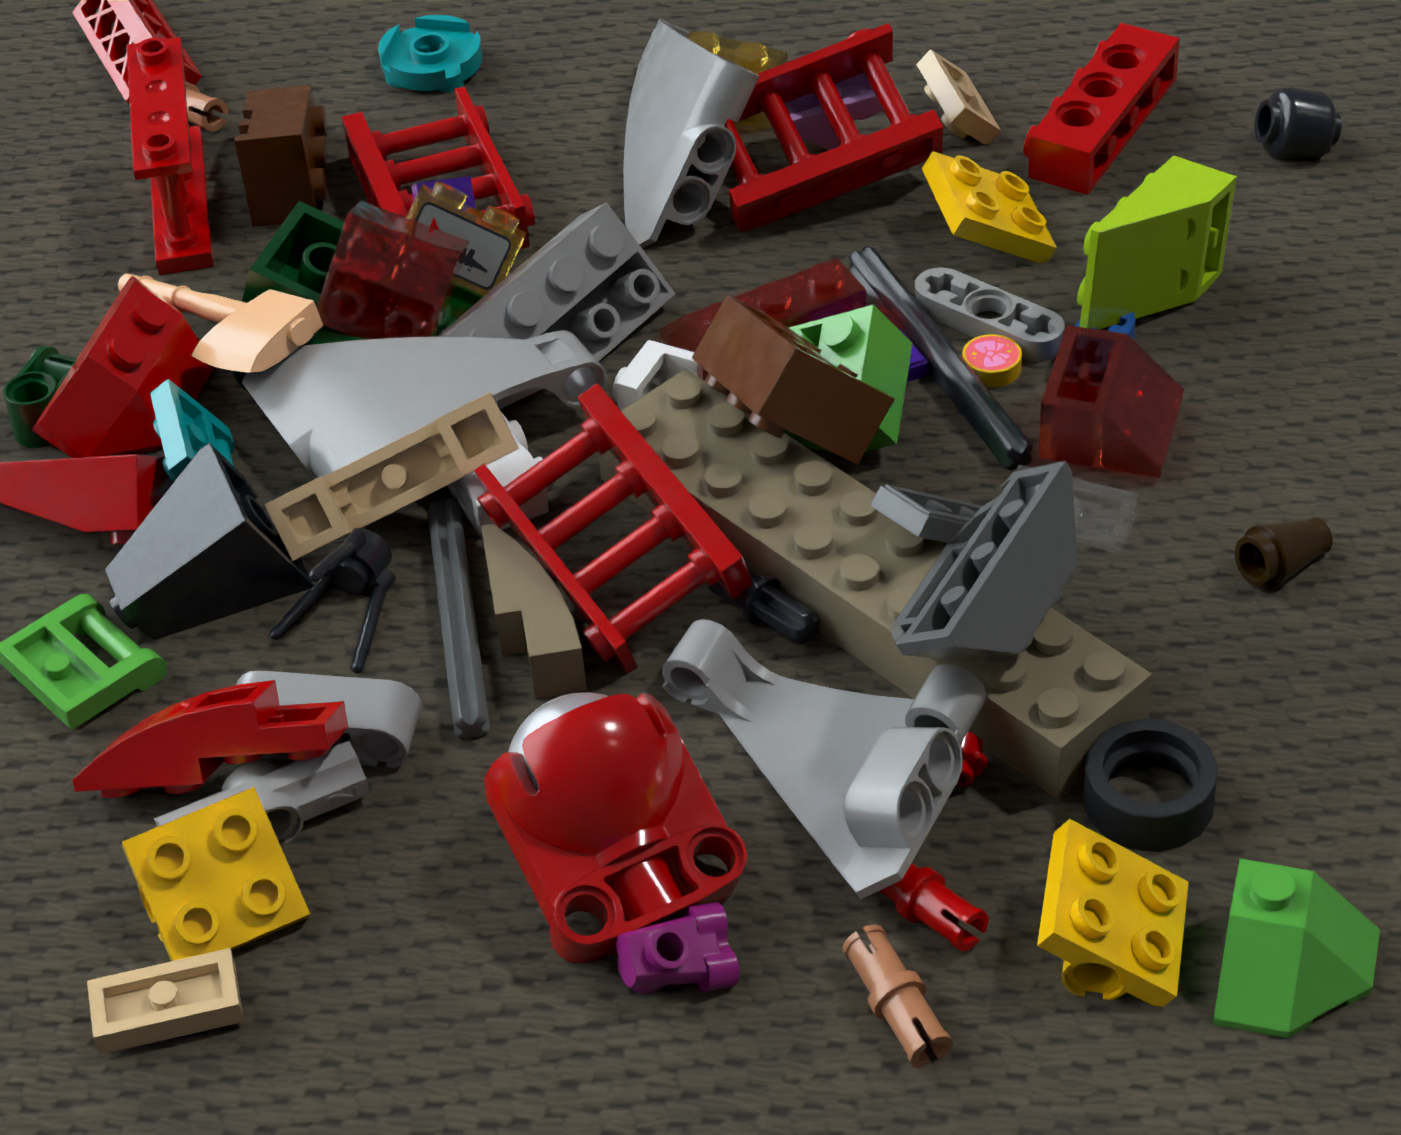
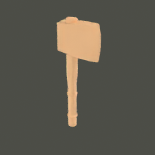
(247, 334)

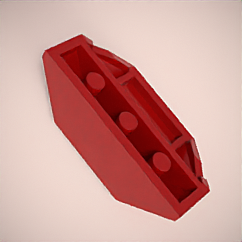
(106, 394)

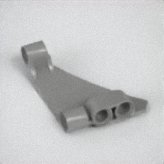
(674, 103)
(364, 394)

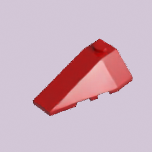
(87, 492)

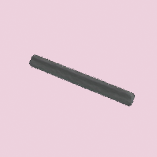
(458, 620)

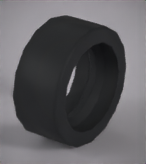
(1142, 823)

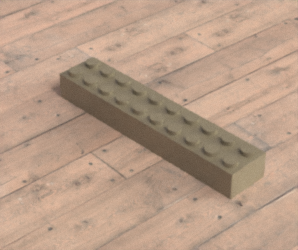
(858, 570)

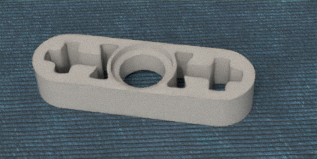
(957, 298)

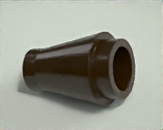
(1279, 550)

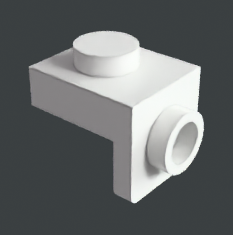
(650, 369)

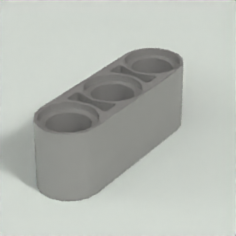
(378, 711)

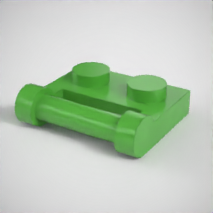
(67, 673)

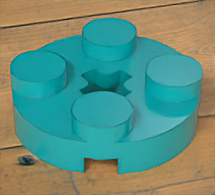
(432, 55)

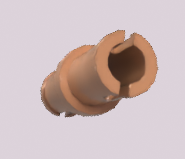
(897, 996)

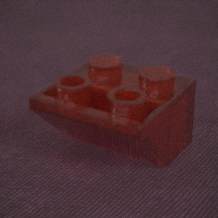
(389, 276)
(1108, 404)

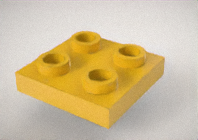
(988, 207)
(215, 878)
(1112, 918)

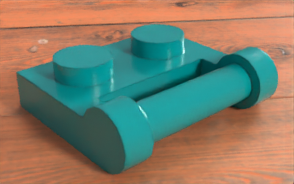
(186, 428)

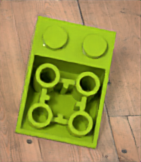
(1157, 244)

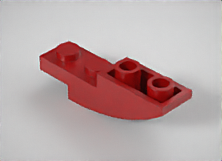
(195, 736)

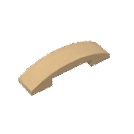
(392, 477)

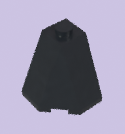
(202, 554)

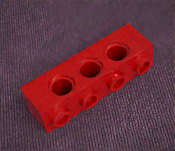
(1102, 108)

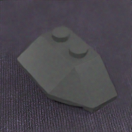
(996, 573)

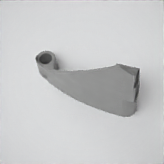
(848, 764)

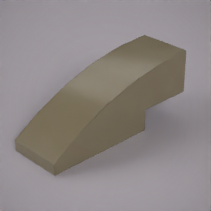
(533, 616)

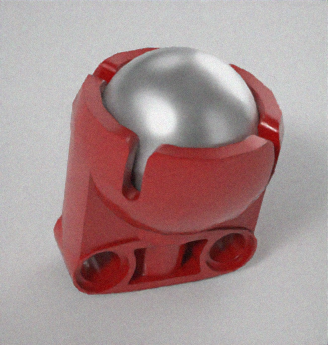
(609, 818)

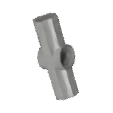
(292, 791)

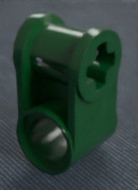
(32, 391)

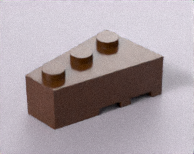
(282, 152)
(788, 383)

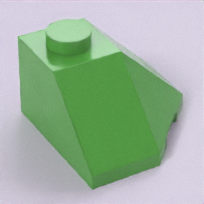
(1291, 951)

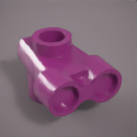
(691, 952)

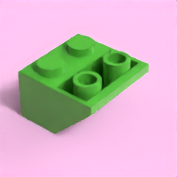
(873, 350)

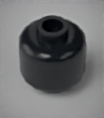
(1297, 124)

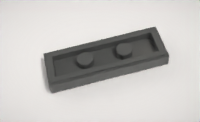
(924, 513)

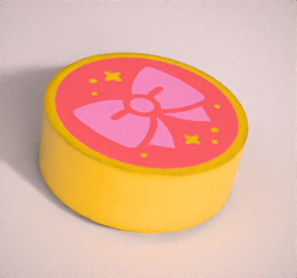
(994, 359)

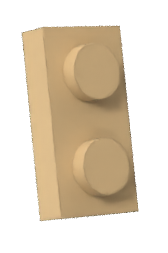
(957, 96)
(164, 1001)

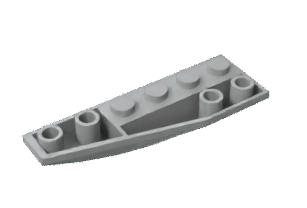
(581, 282)

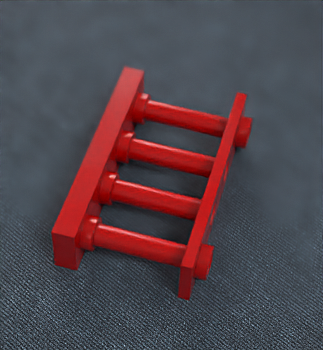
(169, 155)
(851, 165)
(383, 177)
(638, 473)

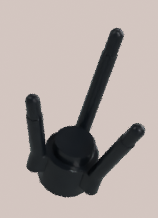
(353, 567)

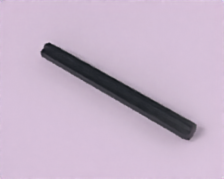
(945, 362)

